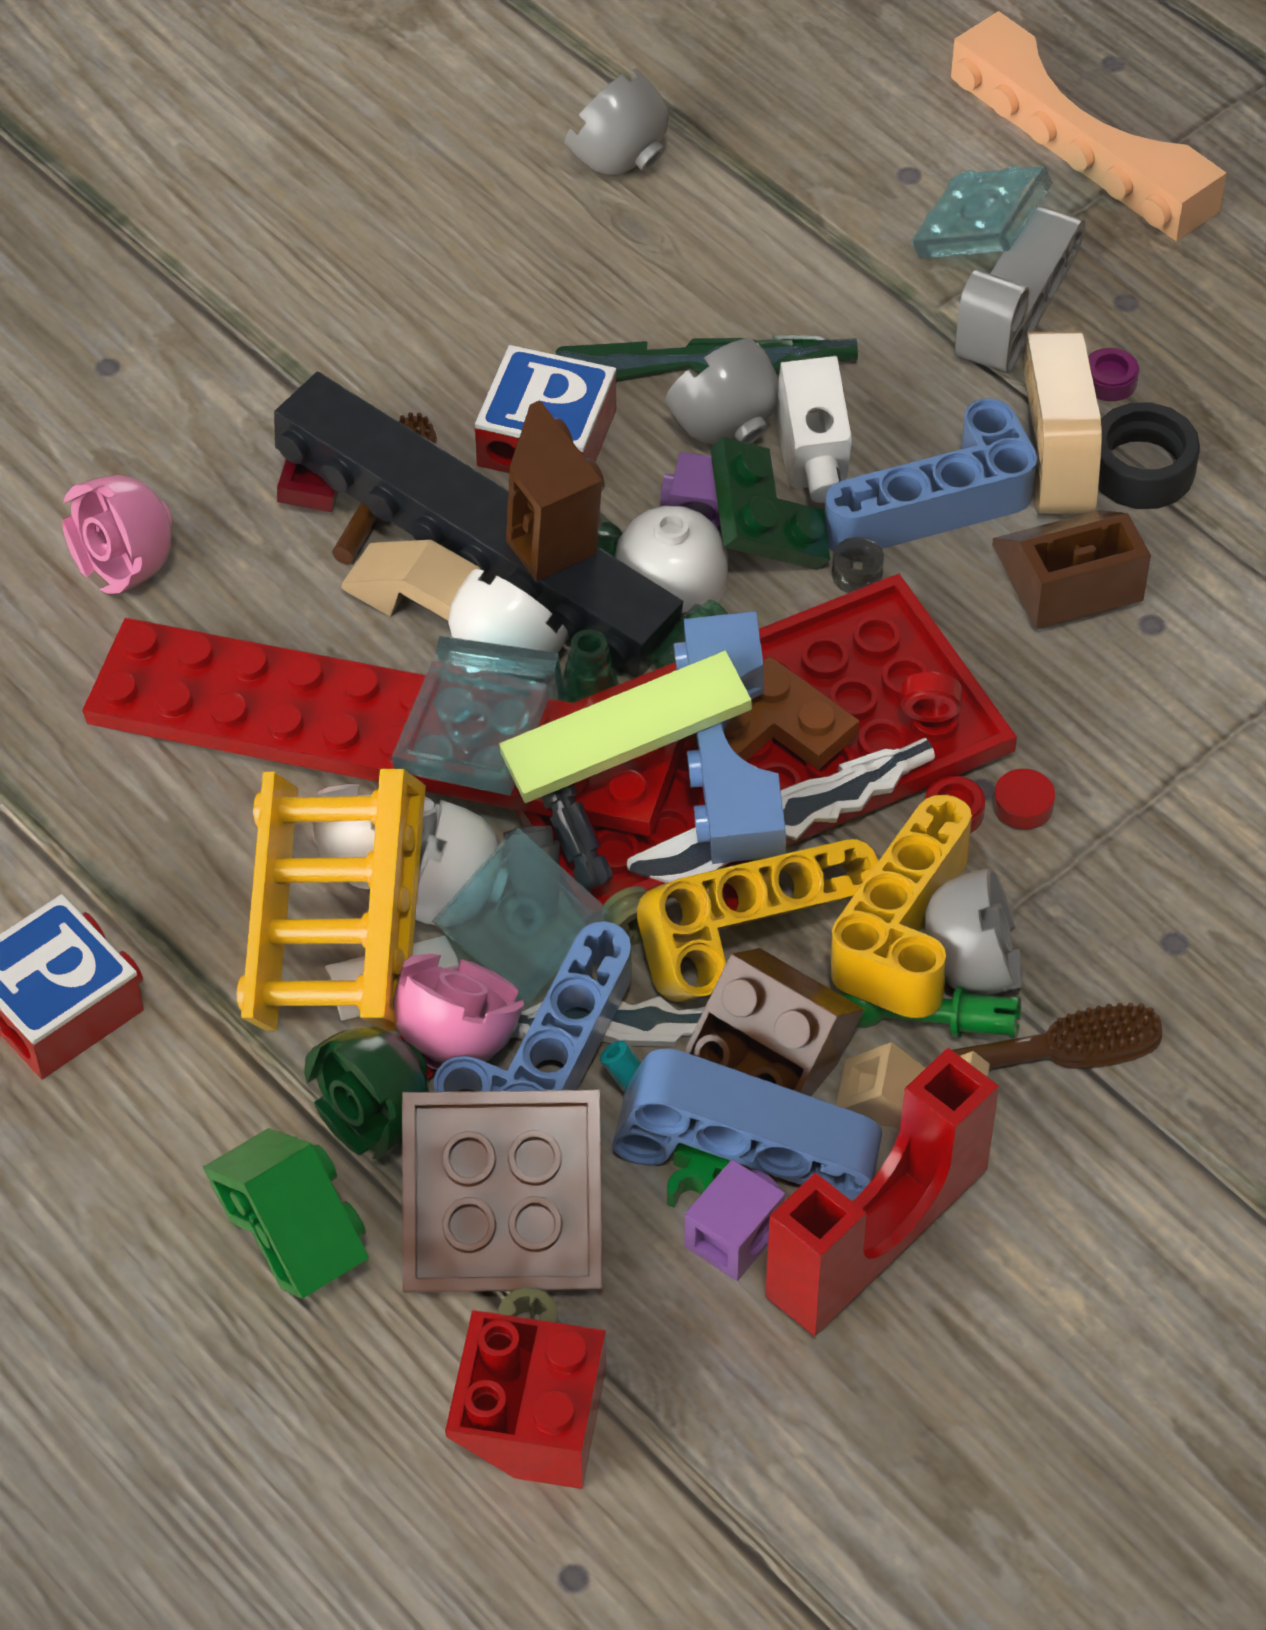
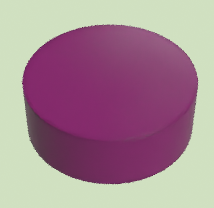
(1113, 373)

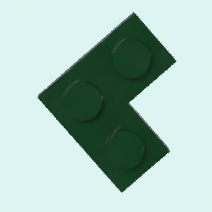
(754, 516)

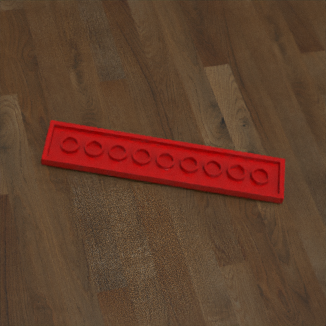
(319, 716)

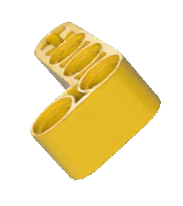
(758, 899)
(876, 936)

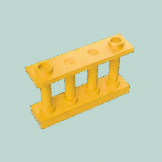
(382, 931)

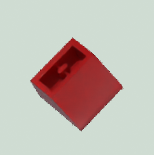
(529, 1396)

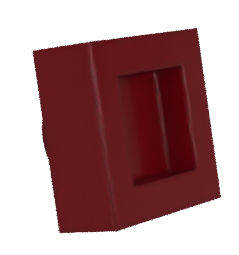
(304, 488)

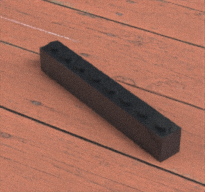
(459, 508)

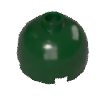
(363, 1086)

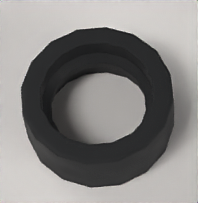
(1154, 425)

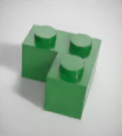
(287, 1201)

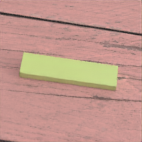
(625, 726)

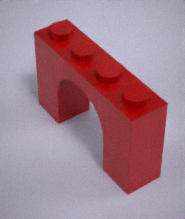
(833, 1247)

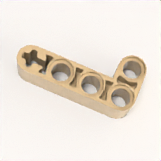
(1063, 422)

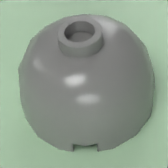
(622, 127)
(727, 397)
(974, 927)

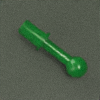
(964, 1013)

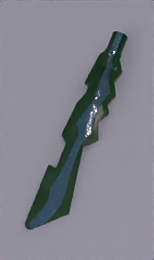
(635, 361)

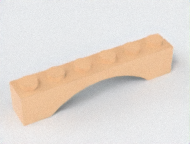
(1156, 179)

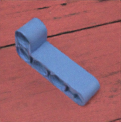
(940, 493)
(551, 1032)
(744, 1120)

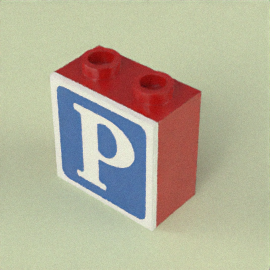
(569, 389)
(62, 986)

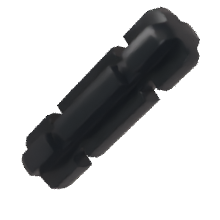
(578, 838)

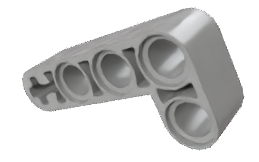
(1013, 298)

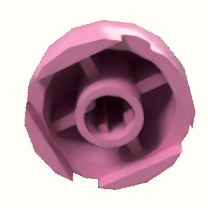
(117, 530)
(454, 1010)

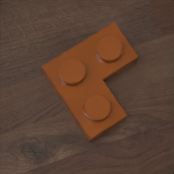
(793, 716)

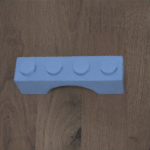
(741, 801)

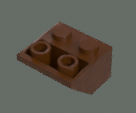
(551, 497)
(1076, 566)
(774, 1023)

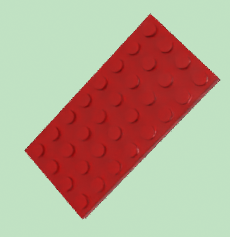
(857, 657)

